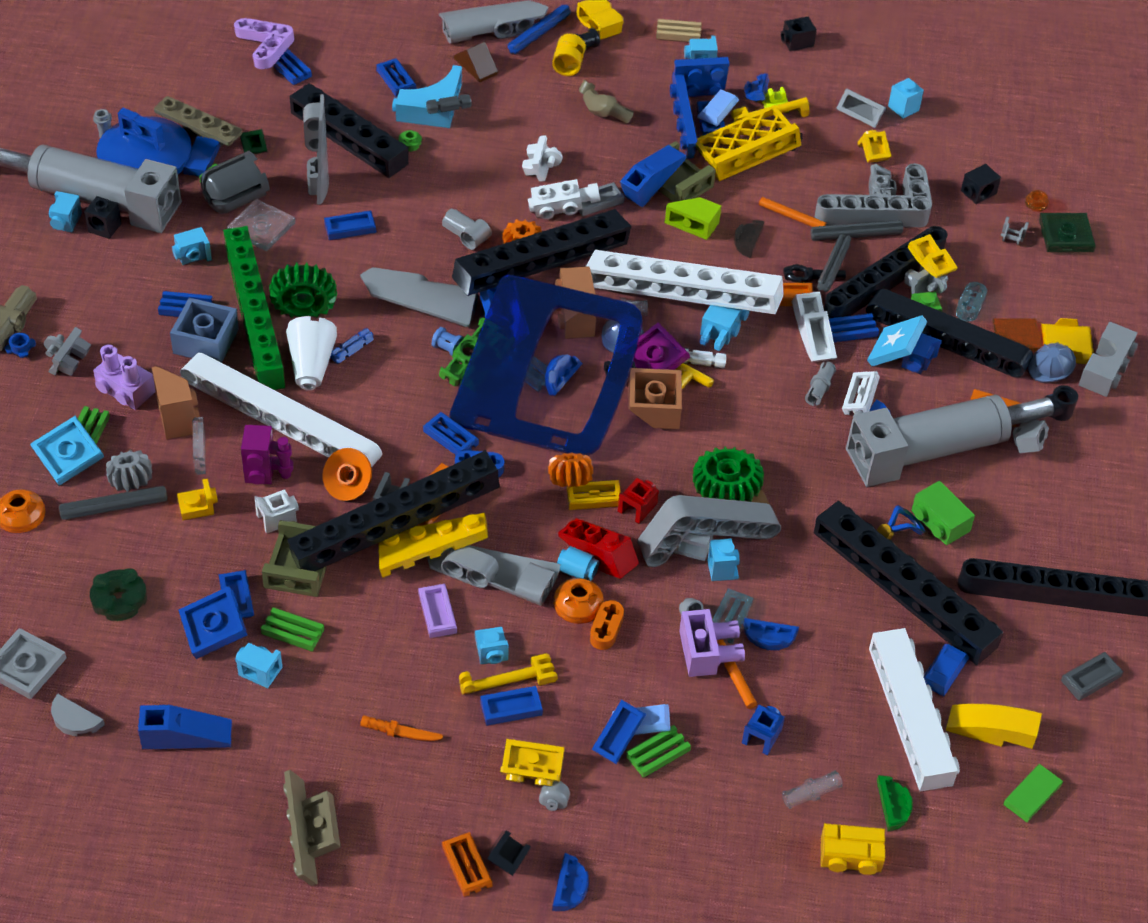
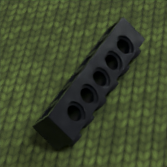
(354, 132)

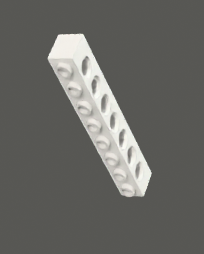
(686, 281)

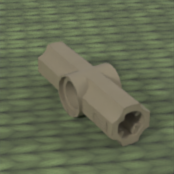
(14, 313)

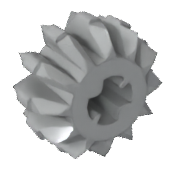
(129, 470)

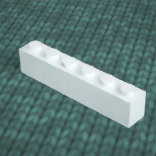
(913, 710)

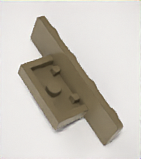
(197, 121)
(312, 826)

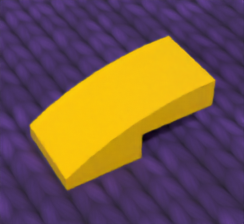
(931, 258)

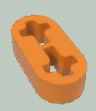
(612, 626)

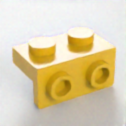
(532, 762)

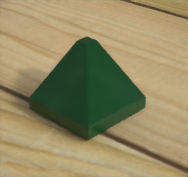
(253, 141)

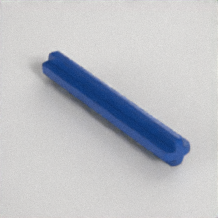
(539, 29)

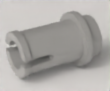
(103, 121)

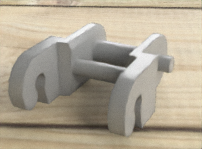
(1006, 229)

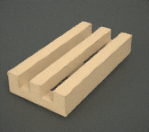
(678, 30)

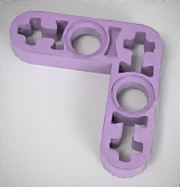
(274, 39)

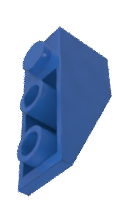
(650, 174)
(181, 728)

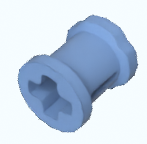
(440, 337)

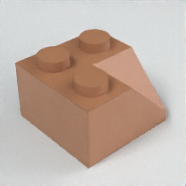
(572, 322)
(656, 396)
(175, 403)

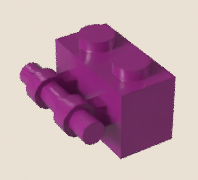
(259, 454)

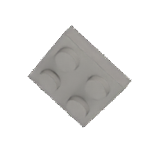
(28, 663)

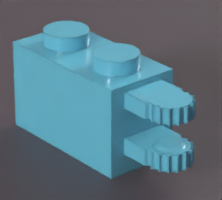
(721, 324)

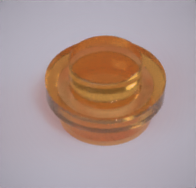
(1037, 200)

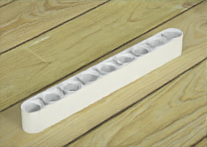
(274, 408)

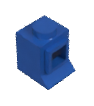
(922, 354)
(766, 725)

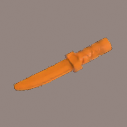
(392, 729)

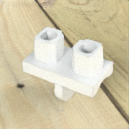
(541, 158)

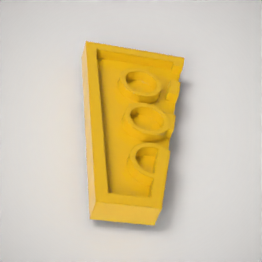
(430, 541)

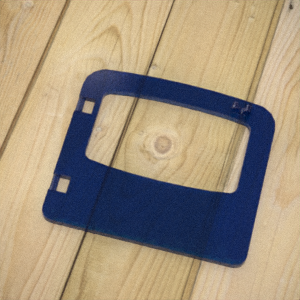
(505, 353)

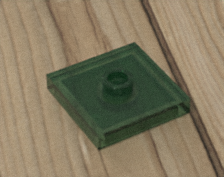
(1067, 232)

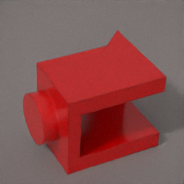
(642, 496)

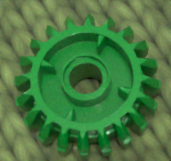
(303, 290)
(728, 475)

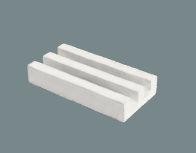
(865, 392)

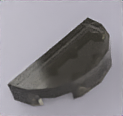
(747, 237)

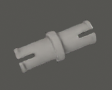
(820, 383)

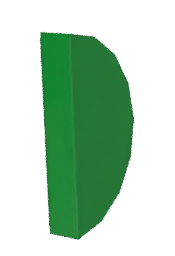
(896, 802)

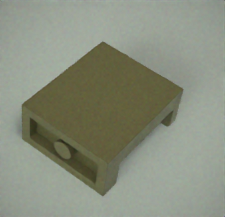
(688, 180)
(282, 571)

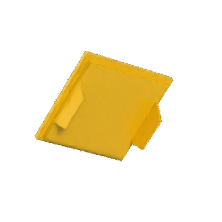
(1069, 333)

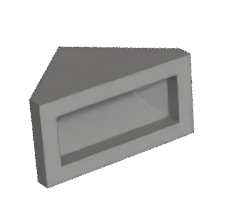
(861, 108)

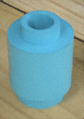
(578, 563)

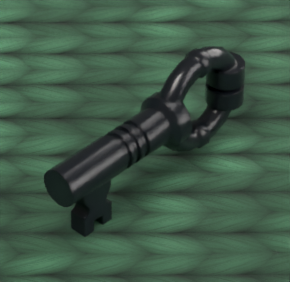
(810, 273)

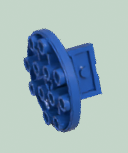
(145, 138)

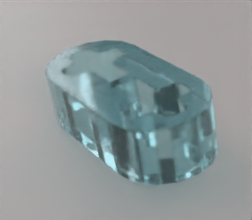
(974, 302)

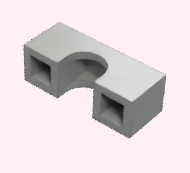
(1103, 371)

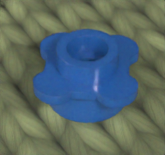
(20, 345)

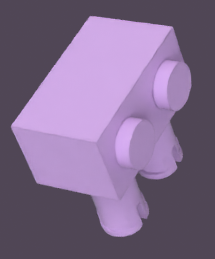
(123, 378)
(700, 644)

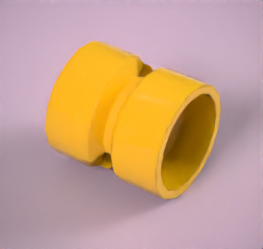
(568, 54)

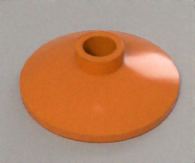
(337, 472)

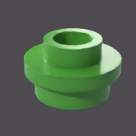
(411, 139)

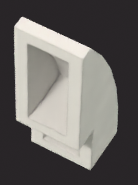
(814, 326)

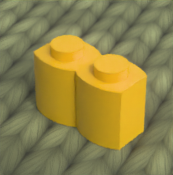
(601, 16)

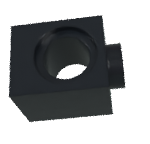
(798, 33)
(980, 183)
(103, 217)

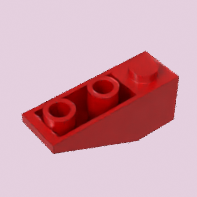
(610, 548)

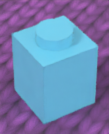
(905, 98)

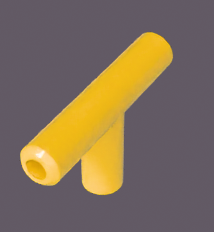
(690, 373)

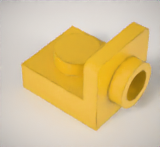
(875, 146)
(197, 502)

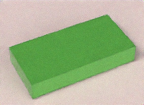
(1033, 793)

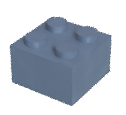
(204, 329)

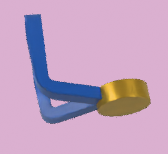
(888, 530)

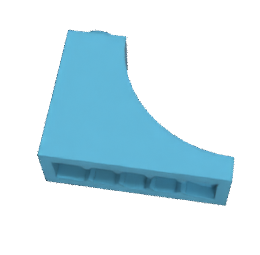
(411, 103)

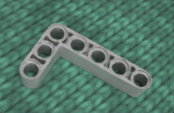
(911, 208)
(703, 516)

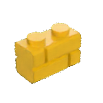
(852, 848)

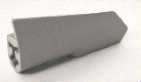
(502, 19)
(316, 141)
(420, 294)
(511, 573)

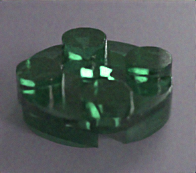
(118, 581)

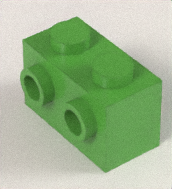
(942, 513)

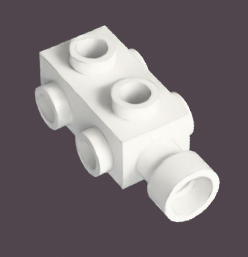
(561, 198)

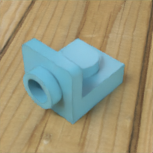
(491, 645)

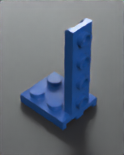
(693, 79)

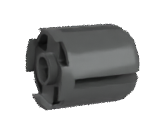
(234, 183)

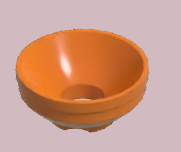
(24, 517)
(575, 608)

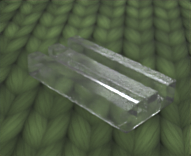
(199, 445)

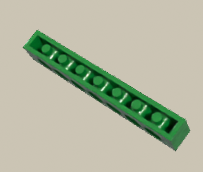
(254, 308)

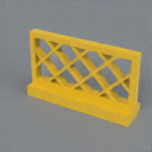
(751, 151)

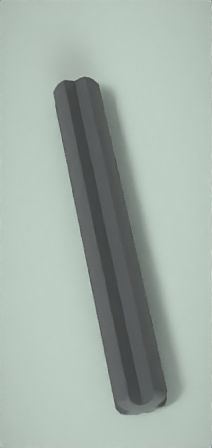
(857, 230)
(834, 263)
(112, 502)

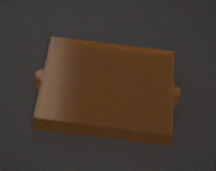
(1019, 330)

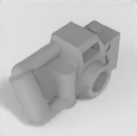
(881, 181)
(1030, 436)

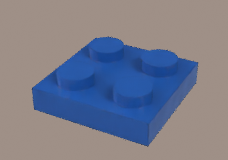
(212, 622)

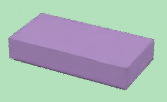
(437, 610)

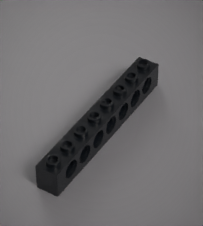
(541, 251)
(394, 513)
(908, 582)

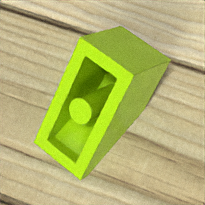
(694, 216)

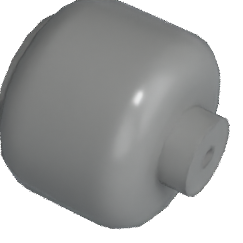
(554, 796)

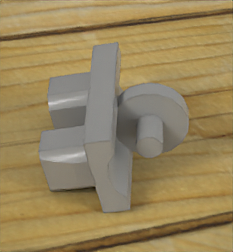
(925, 282)
(62, 360)

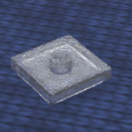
(264, 223)

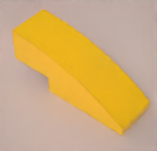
(995, 723)

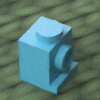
(701, 48)
(65, 211)
(191, 246)
(723, 560)
(258, 664)

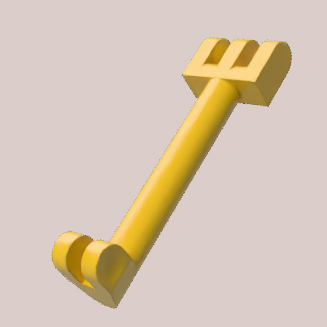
(800, 104)
(541, 669)

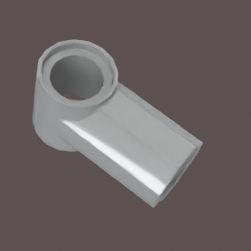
(470, 232)

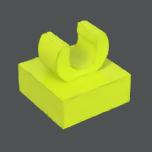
(775, 98)

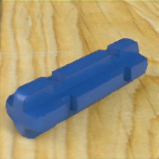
(352, 345)

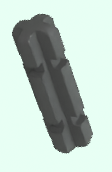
(448, 104)

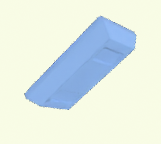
(718, 107)
(656, 719)

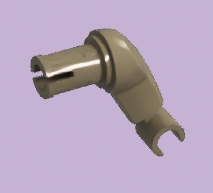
(603, 104)

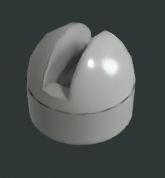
(690, 604)

